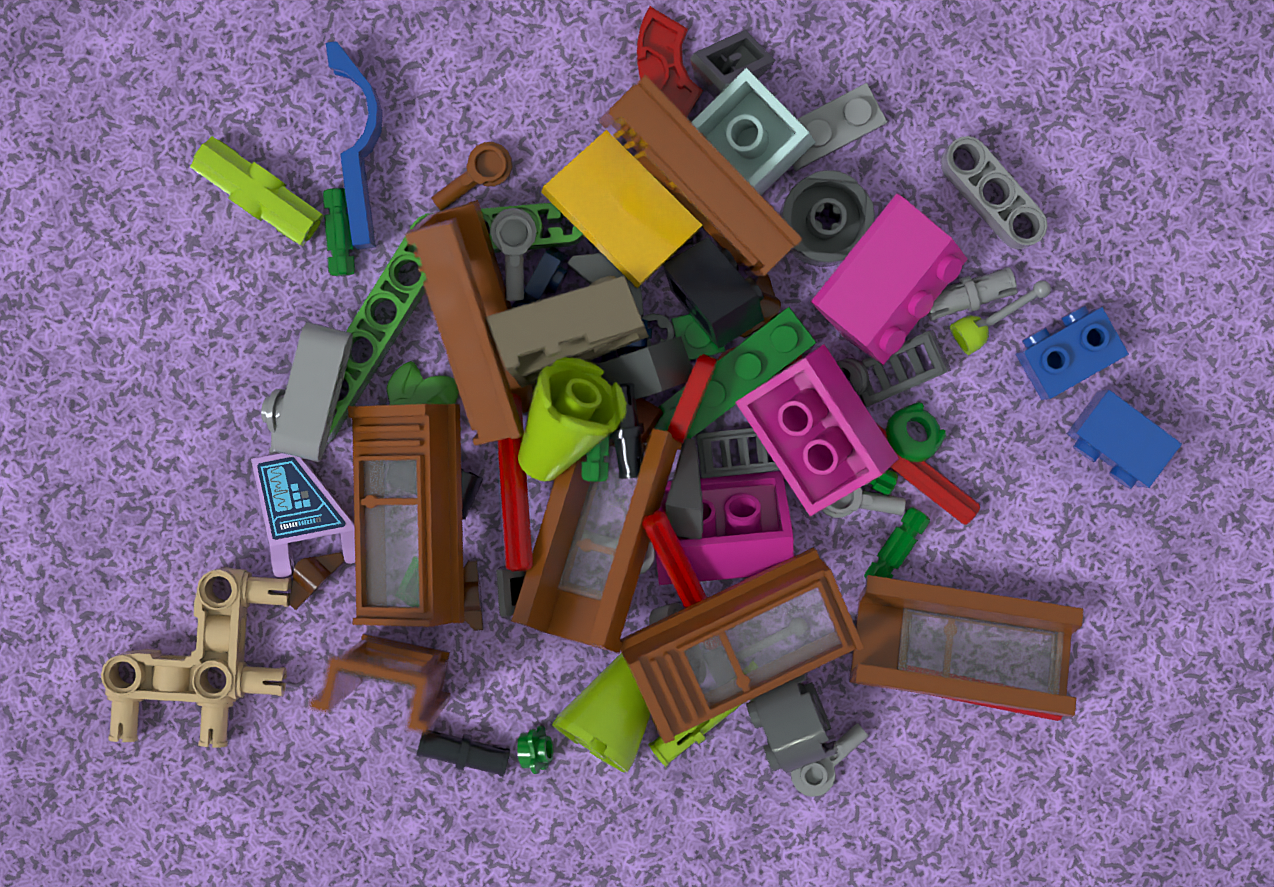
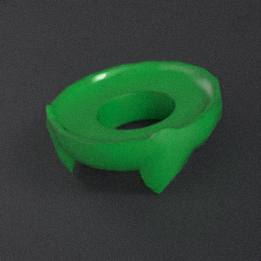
(905, 445)

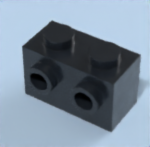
(715, 291)

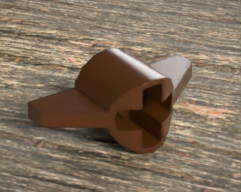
(770, 304)
(310, 575)
(472, 596)

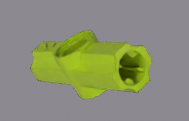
(256, 191)

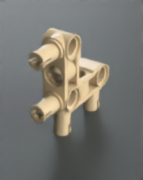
(185, 678)

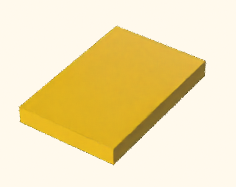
(621, 208)

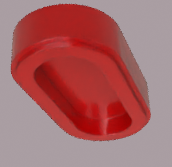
(692, 397)

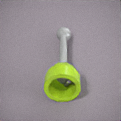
(973, 332)

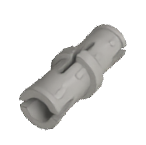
(974, 292)

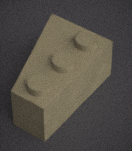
(568, 325)

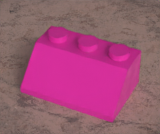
(889, 280)
(817, 430)
(743, 527)

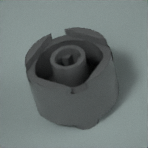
(846, 204)
(793, 725)

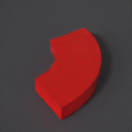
(662, 60)

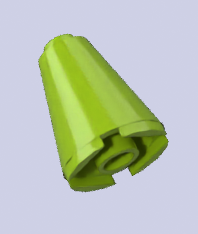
(568, 417)
(608, 716)

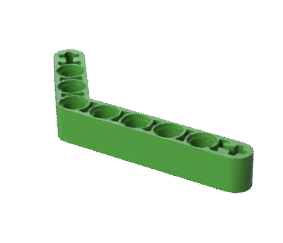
(407, 298)

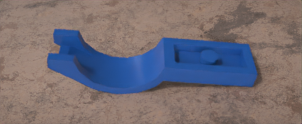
(353, 158)

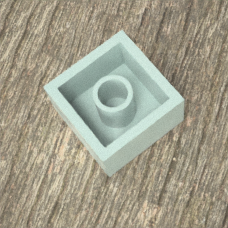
(753, 131)

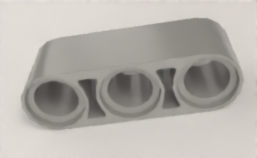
(1015, 199)
(312, 391)

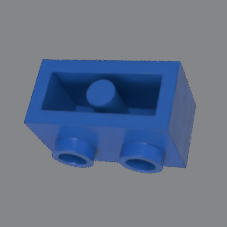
(1071, 352)
(1123, 440)

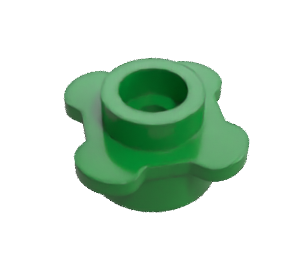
(535, 750)

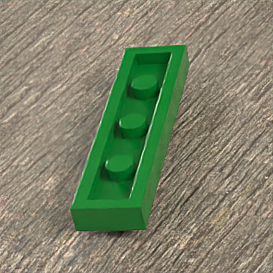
(745, 369)

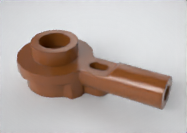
(487, 165)

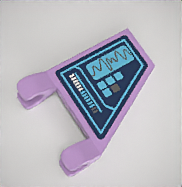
(297, 509)

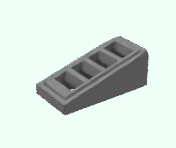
(935, 354)
(706, 458)
(684, 499)

